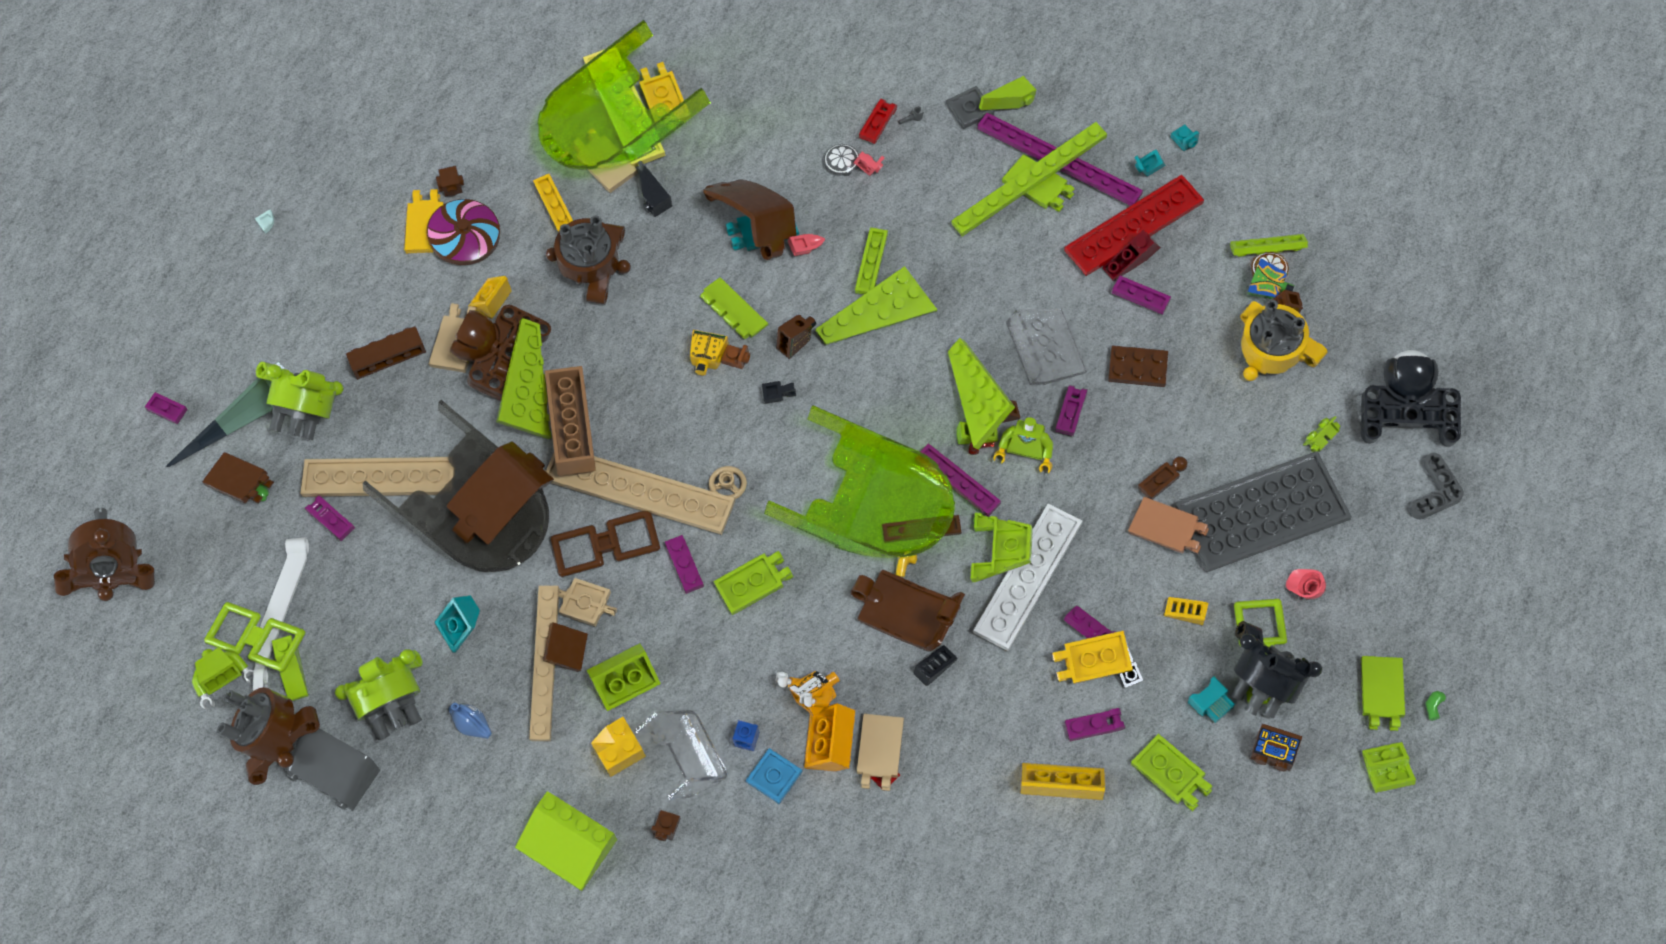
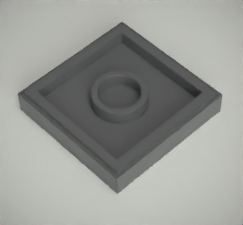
(966, 107)

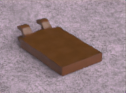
(237, 478)

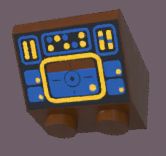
(1275, 747)

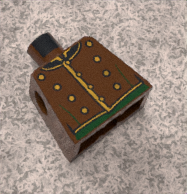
(794, 335)

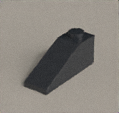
(654, 195)

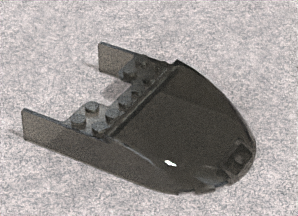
(434, 521)

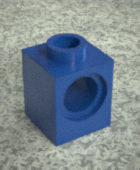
(746, 735)

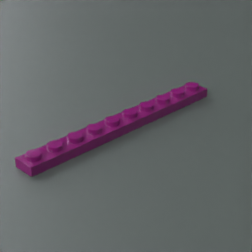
(1077, 168)

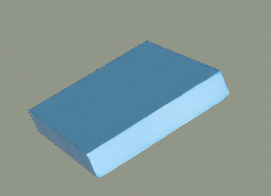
(774, 776)

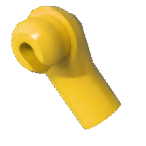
(902, 564)

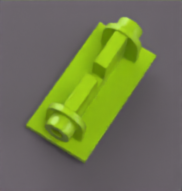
(1326, 428)

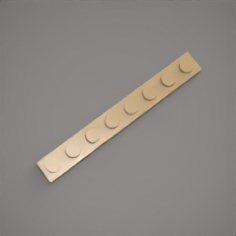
(543, 671)

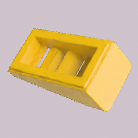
(1194, 604)

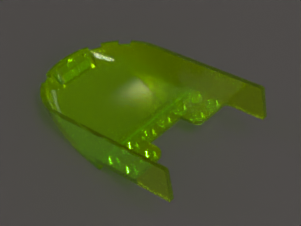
(599, 121)
(880, 487)

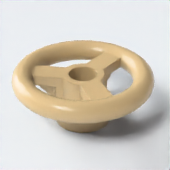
(726, 474)

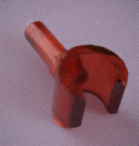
(973, 451)

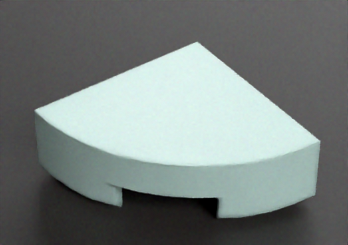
(265, 221)

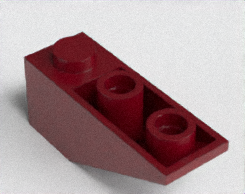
(1132, 255)

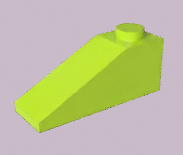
(1009, 96)
(293, 676)

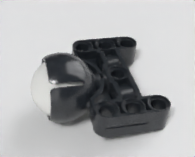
(1410, 387)

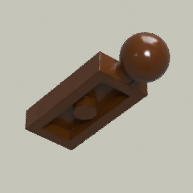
(1162, 477)

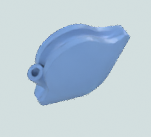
(469, 720)

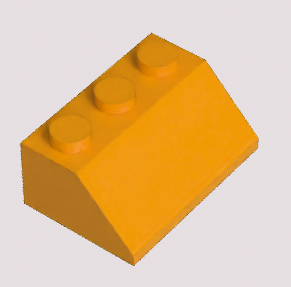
(830, 739)

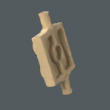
(585, 602)

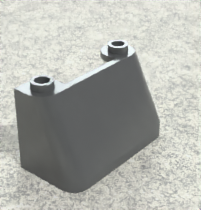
(332, 768)

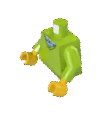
(1027, 440)

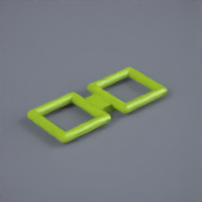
(255, 636)
(1282, 639)

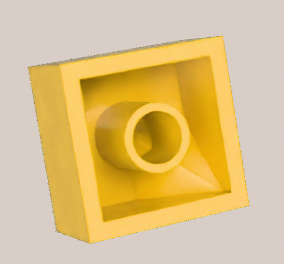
(617, 747)

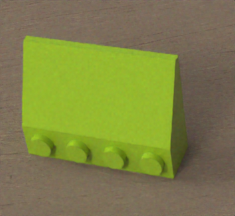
(565, 841)

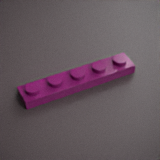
(963, 483)

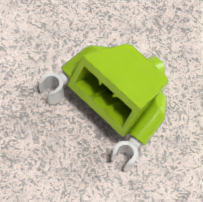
(217, 670)

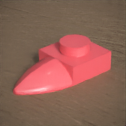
(804, 243)

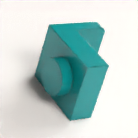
(1149, 163)

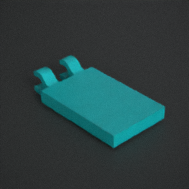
(744, 226)

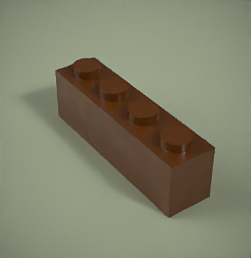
(386, 352)

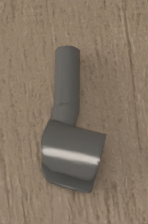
(916, 115)

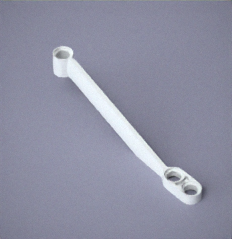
(280, 601)

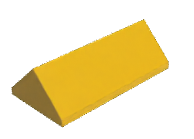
(1063, 781)

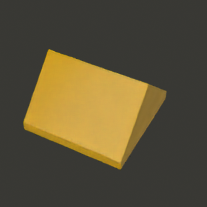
(491, 296)

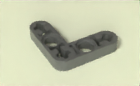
(1443, 492)

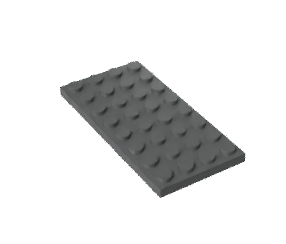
(1265, 510)

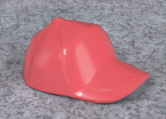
(1306, 583)

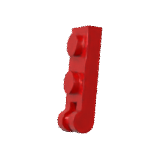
(877, 121)

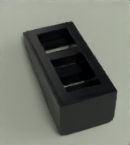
(926, 674)

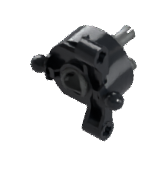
(1269, 672)

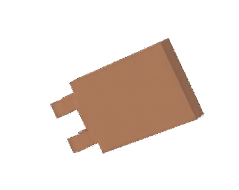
(1167, 526)

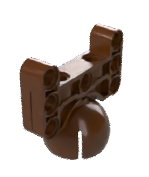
(484, 342)

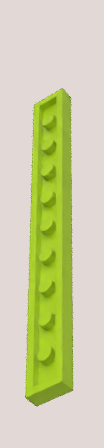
(1029, 179)

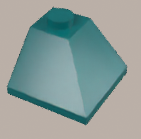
(458, 620)

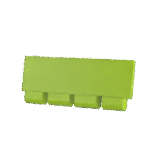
(739, 312)

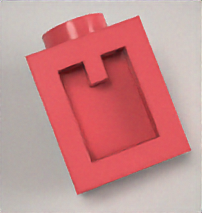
(867, 164)

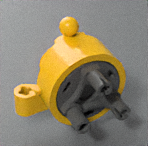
(1276, 340)

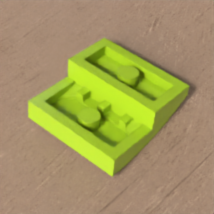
(1388, 767)

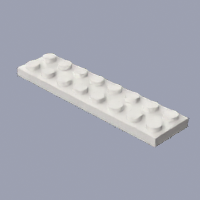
(1025, 584)

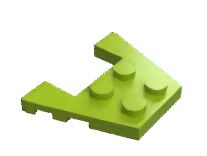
(1010, 546)

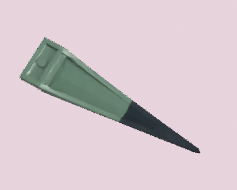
(242, 411)

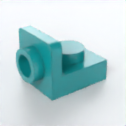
(1185, 137)

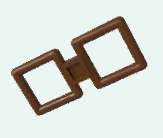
(604, 543)

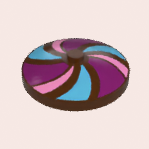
(463, 232)

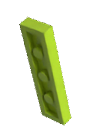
(1270, 244)
(871, 260)

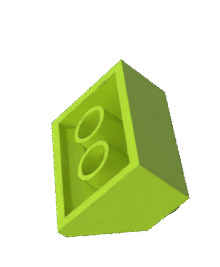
(623, 677)

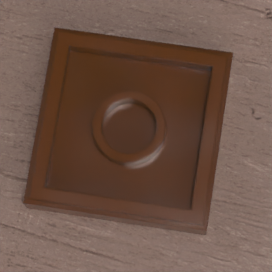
(565, 647)

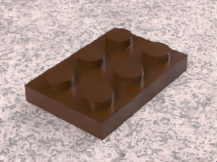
(1138, 366)

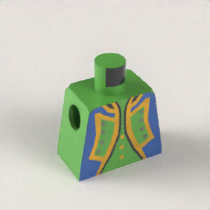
(1268, 281)

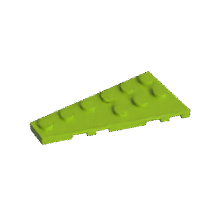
(885, 305)
(525, 392)
(980, 395)

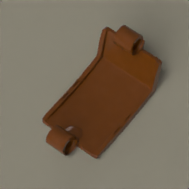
(769, 212)
(497, 492)
(906, 609)

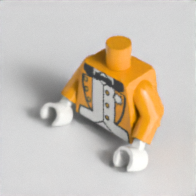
(812, 691)

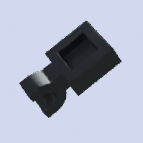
(774, 391)

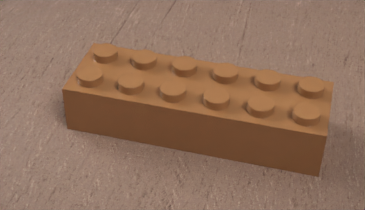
(570, 421)

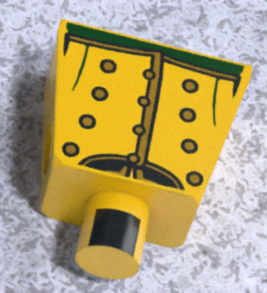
(707, 350)

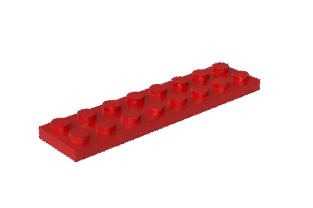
(1147, 214)

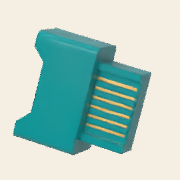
(1212, 701)

